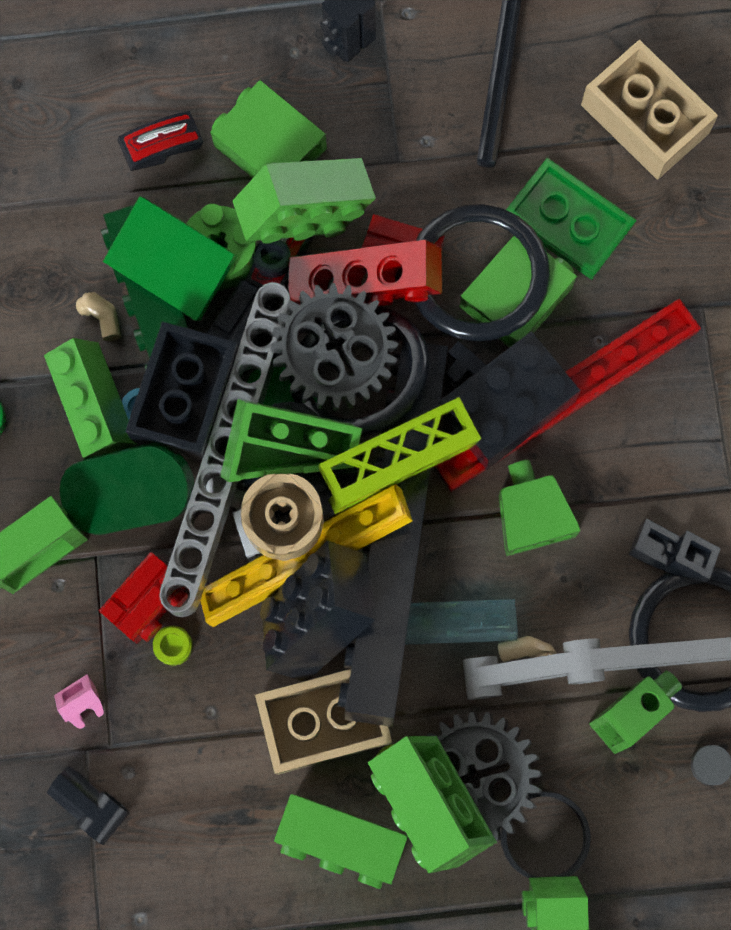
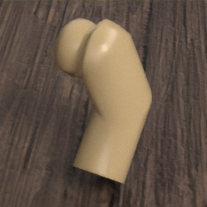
(104, 311)
(524, 647)

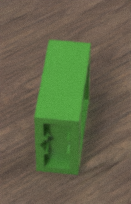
(36, 544)

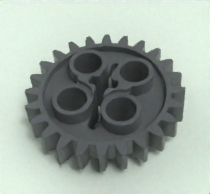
(365, 330)
(466, 742)

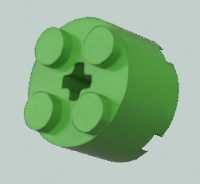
(223, 227)

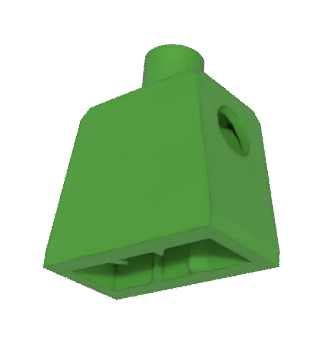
(534, 511)
(626, 718)

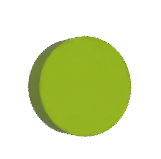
(172, 645)

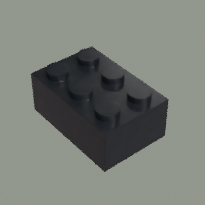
(182, 390)
(513, 398)
(317, 611)

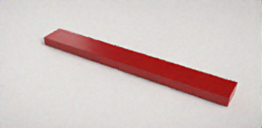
(598, 375)

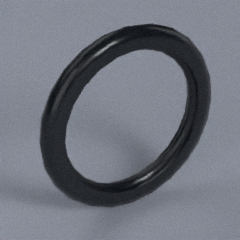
(539, 273)
(410, 394)
(639, 630)

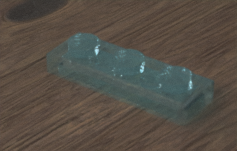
(462, 622)

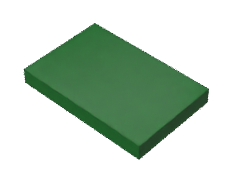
(571, 218)
(170, 258)

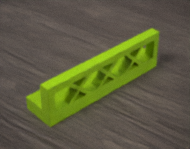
(399, 471)

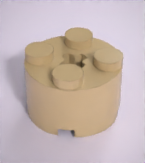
(282, 493)

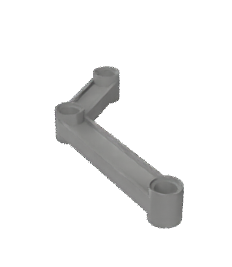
(586, 662)

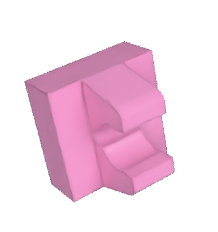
(76, 699)

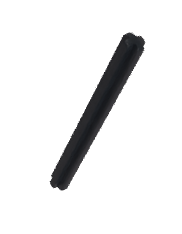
(498, 83)

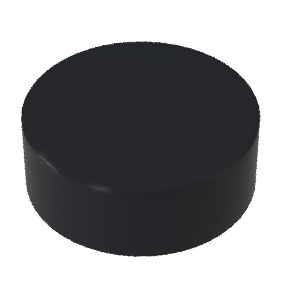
(272, 259)

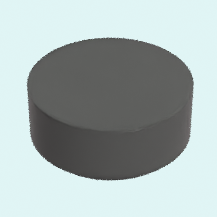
(711, 765)

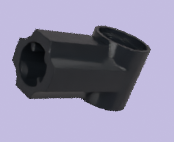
(95, 810)

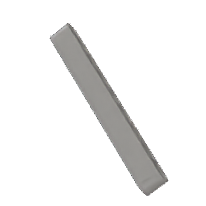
(218, 504)

